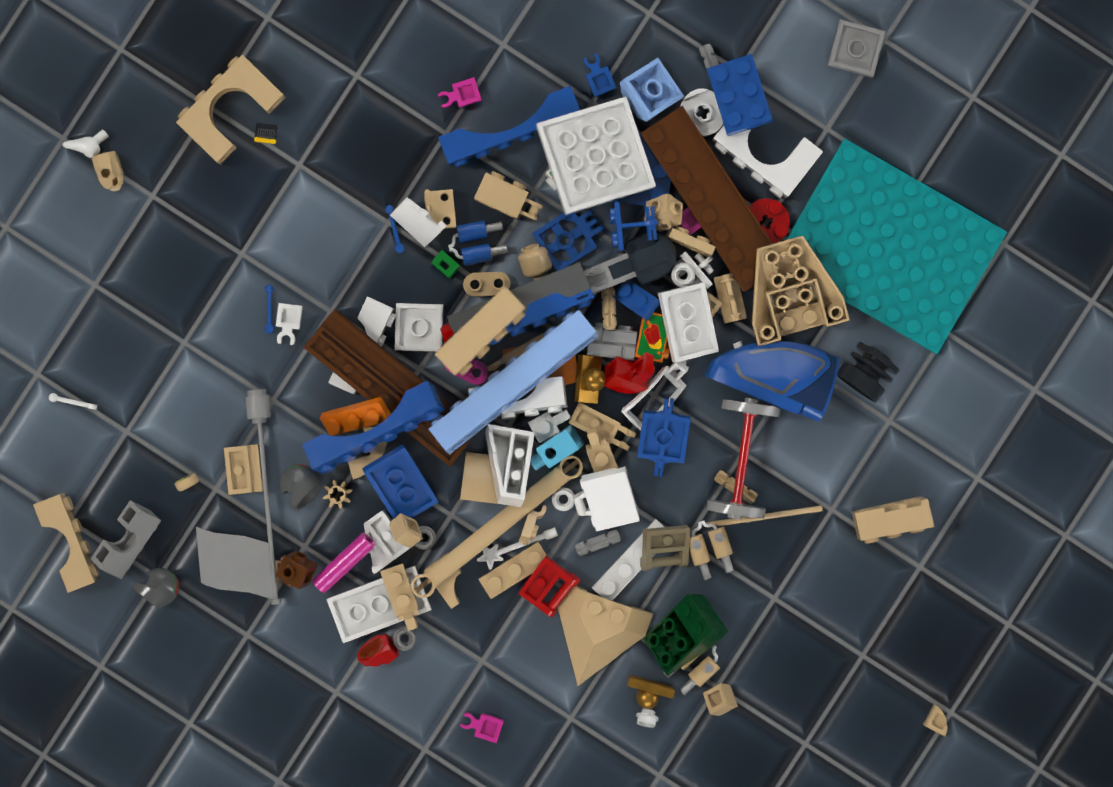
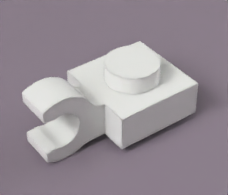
(546, 425)

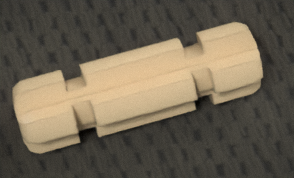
(609, 309)
(729, 482)

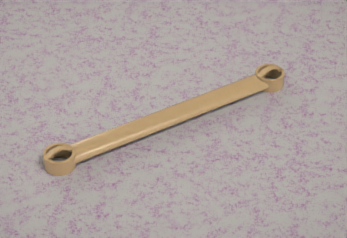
(495, 527)

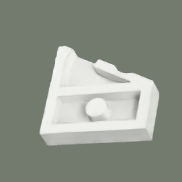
(386, 548)

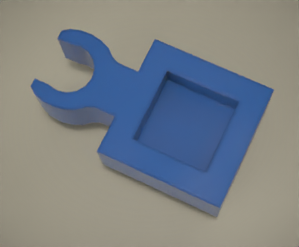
(599, 78)

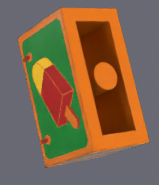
(652, 338)

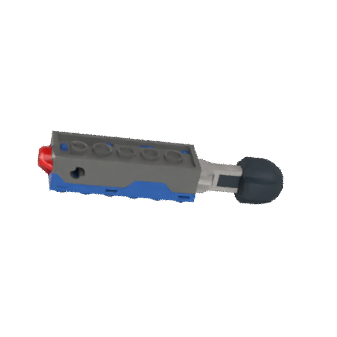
(575, 287)

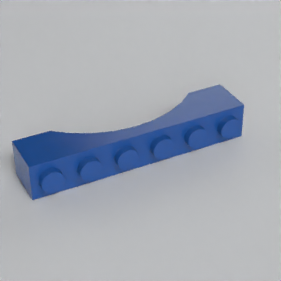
(462, 144)
(416, 406)

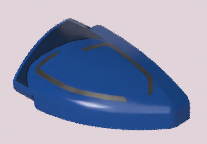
(781, 374)

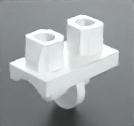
(703, 263)

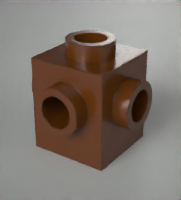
(296, 569)

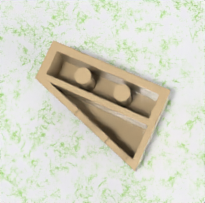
(892, 519)

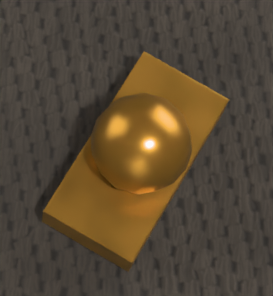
(589, 379)
(649, 691)

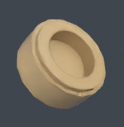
(186, 482)

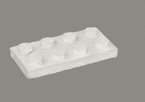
(369, 608)

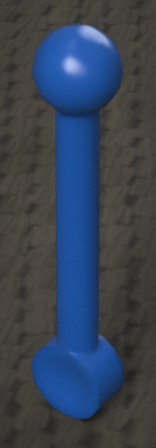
(399, 247)
(269, 328)

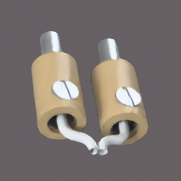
(720, 546)
(700, 673)

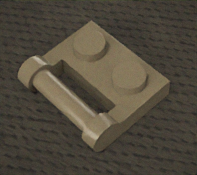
(662, 541)

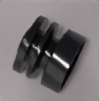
(867, 371)

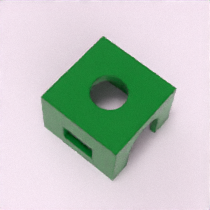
(453, 266)

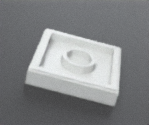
(418, 327)

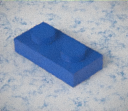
(636, 299)

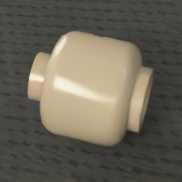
(534, 261)

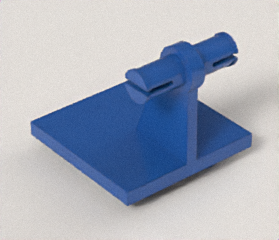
(615, 218)

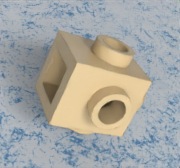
(667, 211)

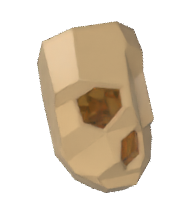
(109, 170)

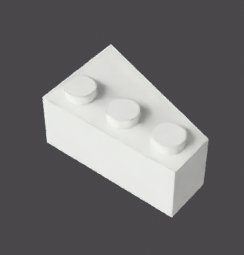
(510, 462)

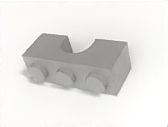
(118, 556)

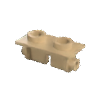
(730, 294)

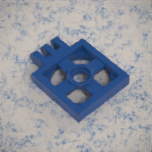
(583, 227)

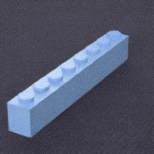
(513, 382)

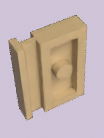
(243, 469)

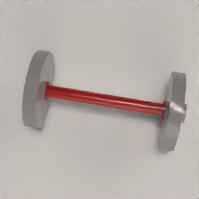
(737, 508)

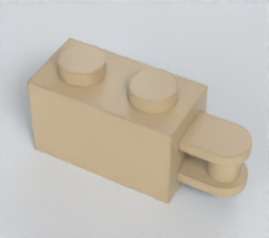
(506, 197)

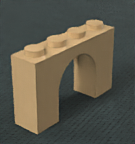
(199, 120)

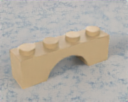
(57, 514)

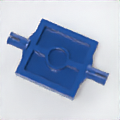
(663, 436)

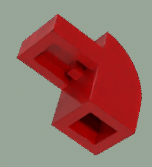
(629, 376)

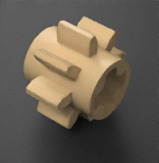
(334, 499)

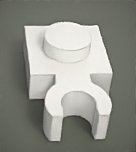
(288, 318)

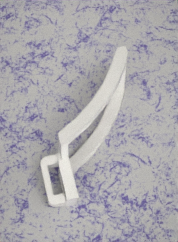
(670, 374)

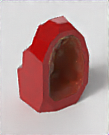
(377, 651)

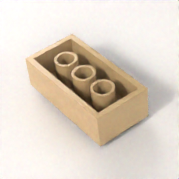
(480, 331)

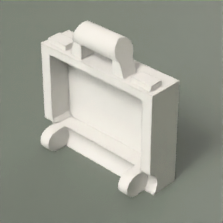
(608, 499)

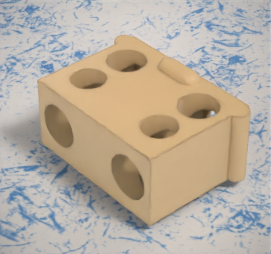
(440, 209)

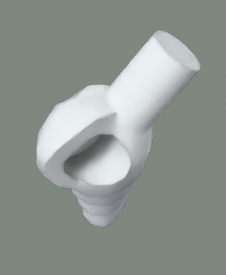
(87, 145)

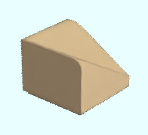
(405, 530)
(720, 699)

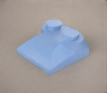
(650, 90)

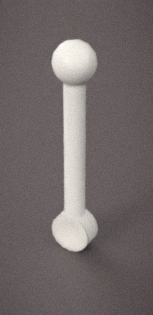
(53, 398)

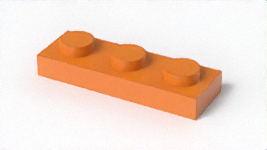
(355, 416)

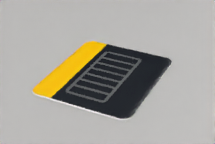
(266, 133)

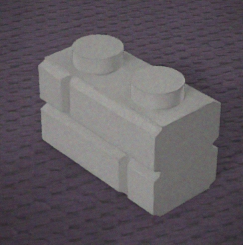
(613, 342)

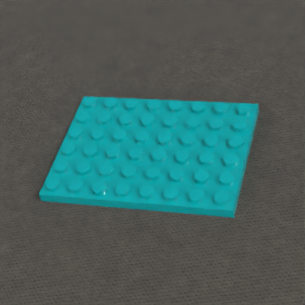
(896, 245)

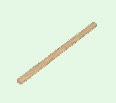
(767, 516)

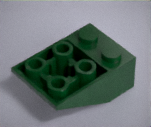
(685, 633)

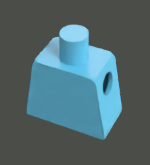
(564, 443)

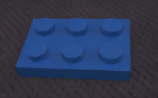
(739, 95)
(400, 483)

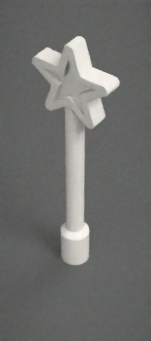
(493, 554)

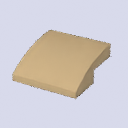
(478, 479)

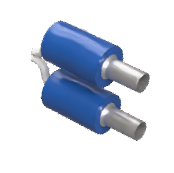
(478, 253)

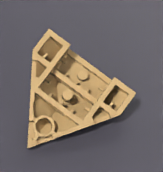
(598, 630)

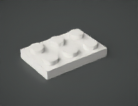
(688, 322)

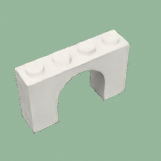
(781, 176)

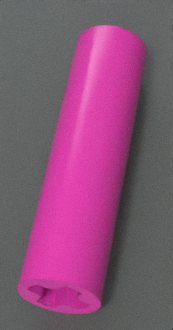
(343, 562)

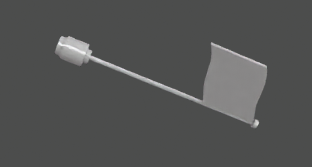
(238, 560)

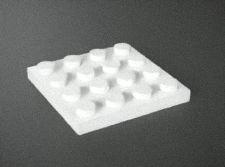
(595, 155)

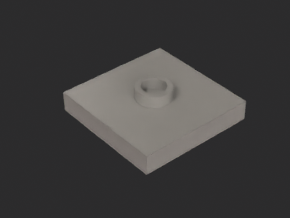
(856, 48)

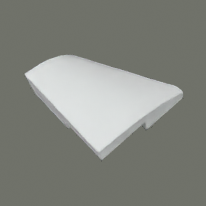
(417, 221)

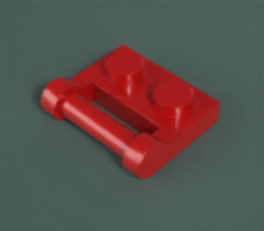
(543, 580)

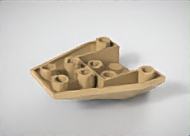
(792, 292)

